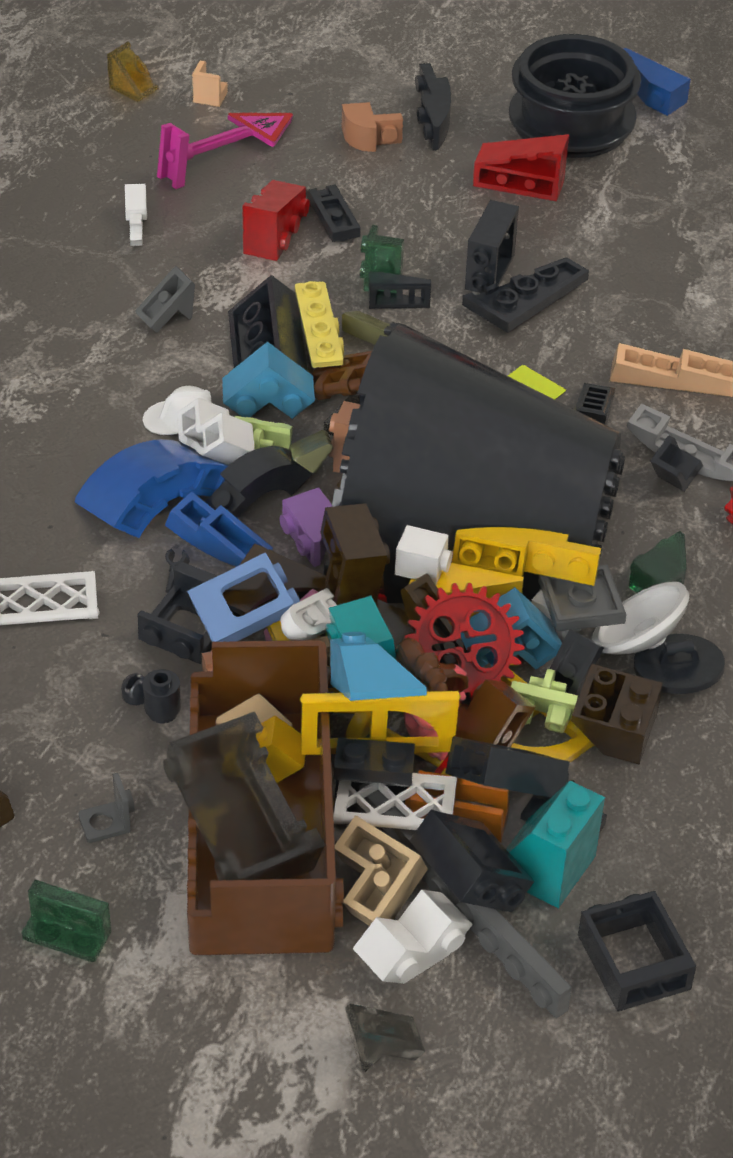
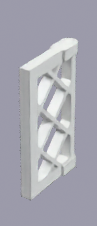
(58, 582)
(412, 819)

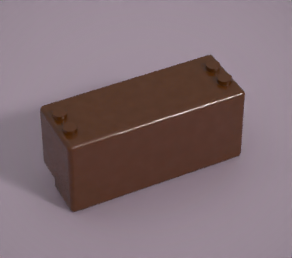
(276, 913)

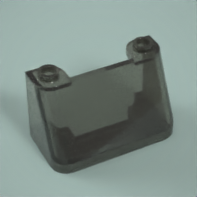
(240, 804)

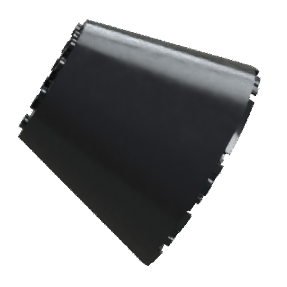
(470, 448)

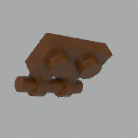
(340, 379)

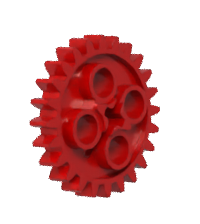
(457, 610)

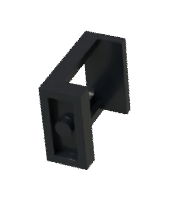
(157, 629)

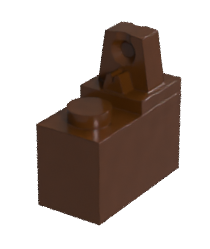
(494, 714)

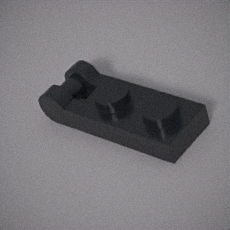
(334, 213)

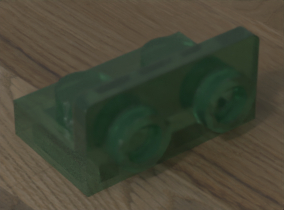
(381, 255)
(67, 921)

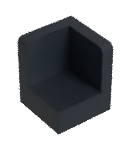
(675, 464)

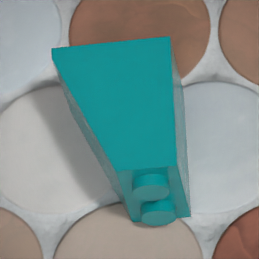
(559, 842)

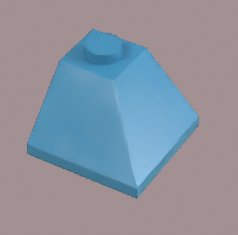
(367, 671)

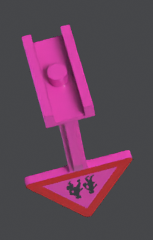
(176, 150)

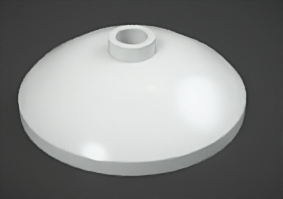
(649, 619)

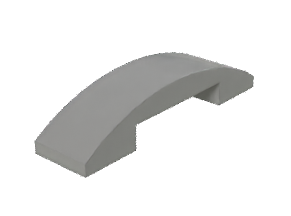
(652, 430)

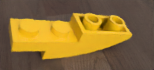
(526, 550)

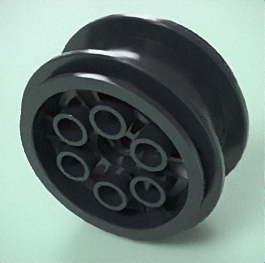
(575, 89)

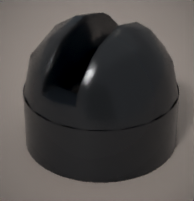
(135, 695)

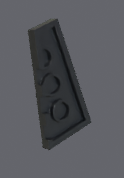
(526, 294)

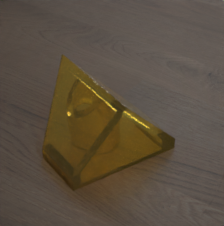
(129, 73)

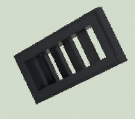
(389, 281)
(596, 401)

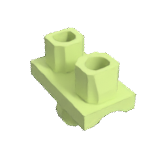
(269, 433)
(550, 698)

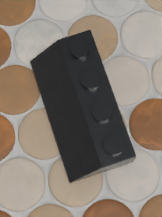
(270, 316)

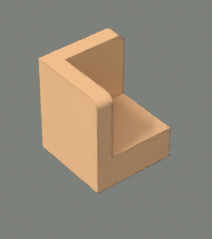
(207, 87)

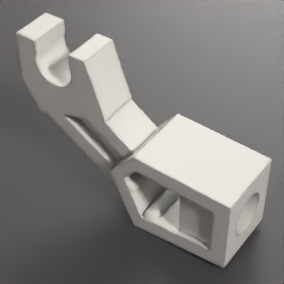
(136, 211)

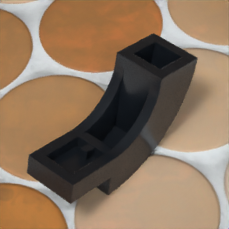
(255, 475)

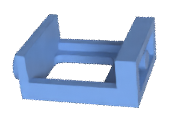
(216, 614)

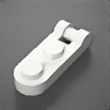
(308, 617)

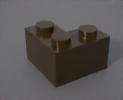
(354, 553)

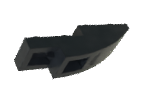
(435, 105)

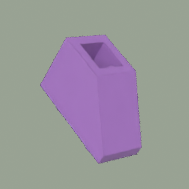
(303, 521)

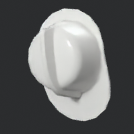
(162, 416)

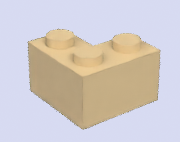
(386, 870)

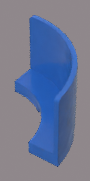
(143, 478)

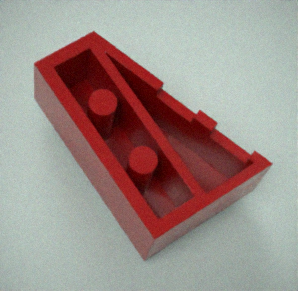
(523, 166)
(273, 219)

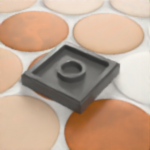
(583, 605)

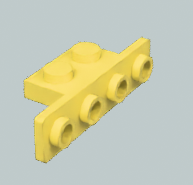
(319, 325)

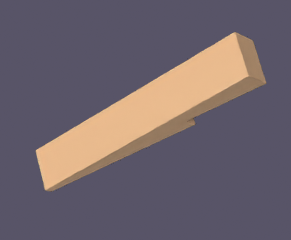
(688, 373)

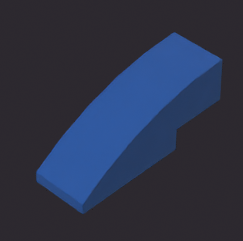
(213, 530)

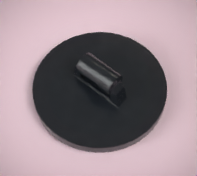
(682, 664)

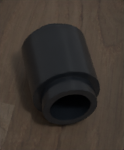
(161, 695)

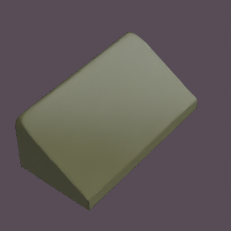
(363, 326)
(312, 450)

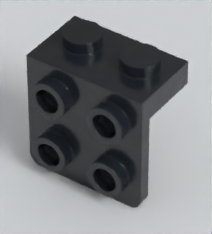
(374, 762)

